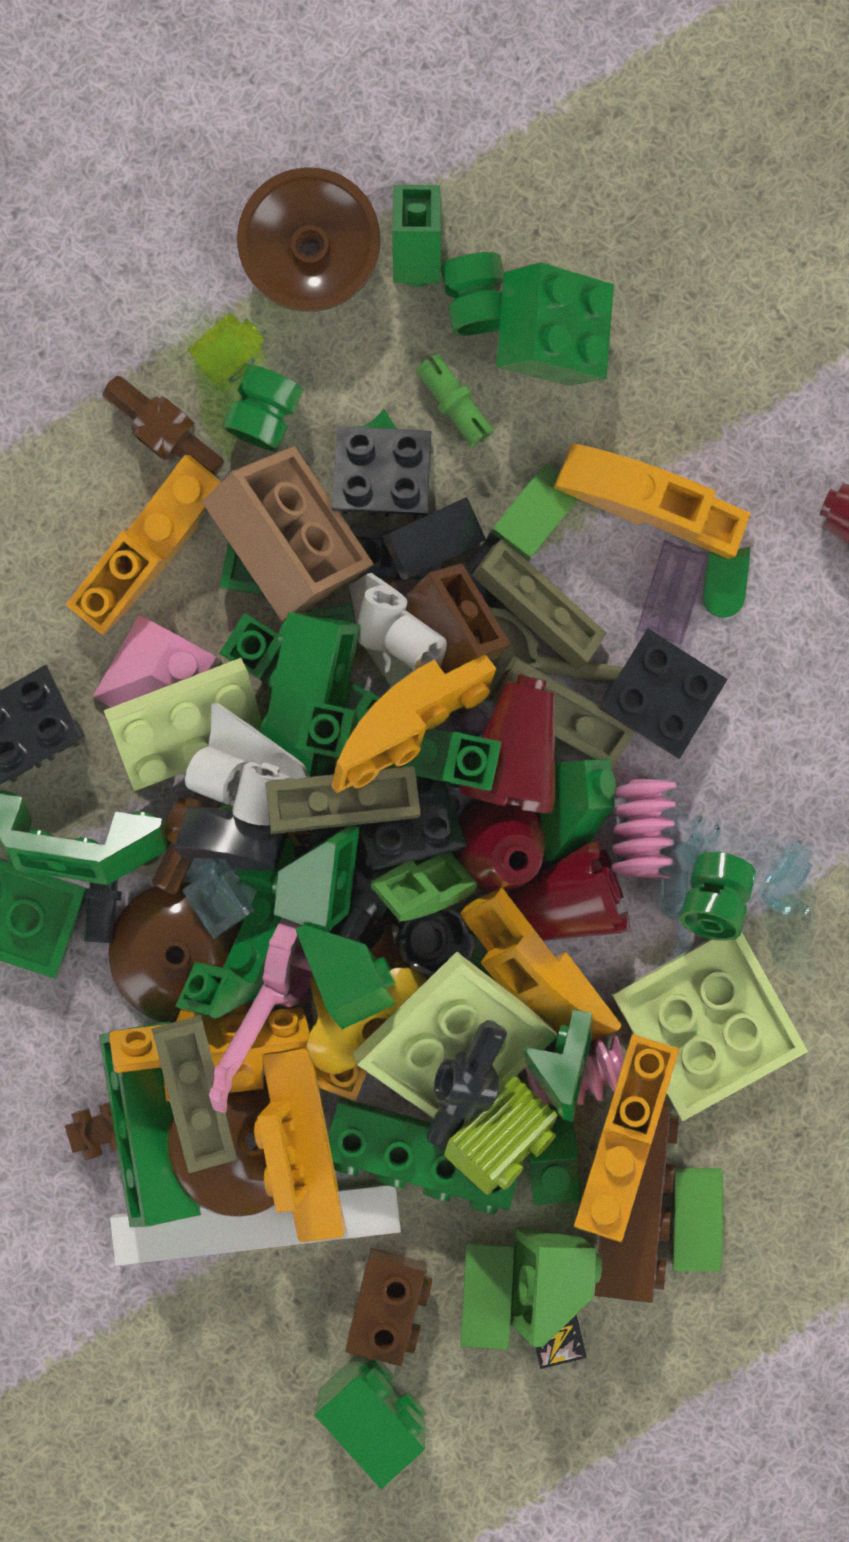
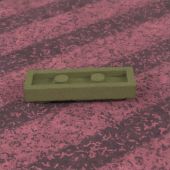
(539, 604)
(576, 717)
(314, 804)
(188, 1080)

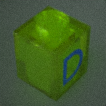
(227, 351)

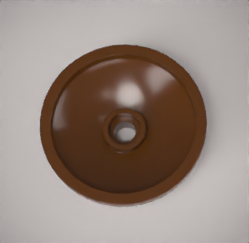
(301, 209)
(141, 947)
(235, 1186)

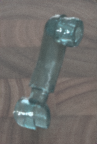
(673, 890)

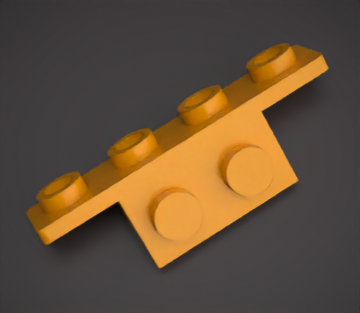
(282, 1031)
(298, 1147)

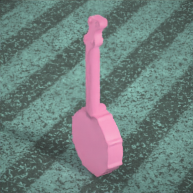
(285, 983)

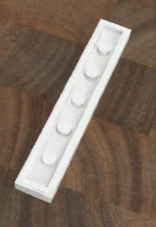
(365, 1208)

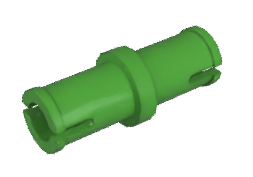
(454, 401)

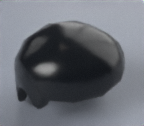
(432, 940)

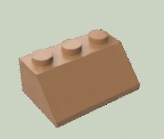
(286, 531)

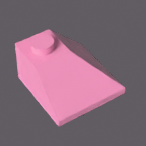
(149, 661)

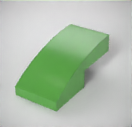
(534, 513)
(426, 888)
(697, 1219)
(487, 1297)

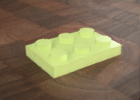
(169, 726)

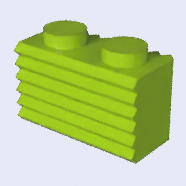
(501, 1138)

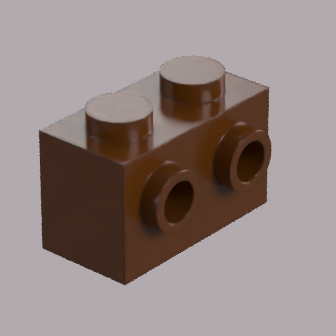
(456, 610)
(387, 1306)

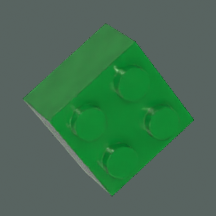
(555, 324)
(372, 1418)

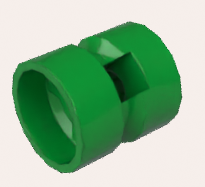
(475, 287)
(262, 408)
(718, 896)

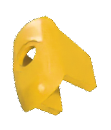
(332, 1047)

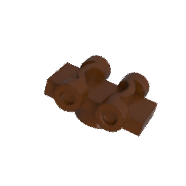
(90, 1131)

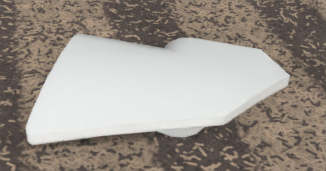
(390, 633)
(239, 766)

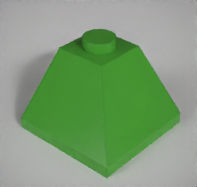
(550, 1282)

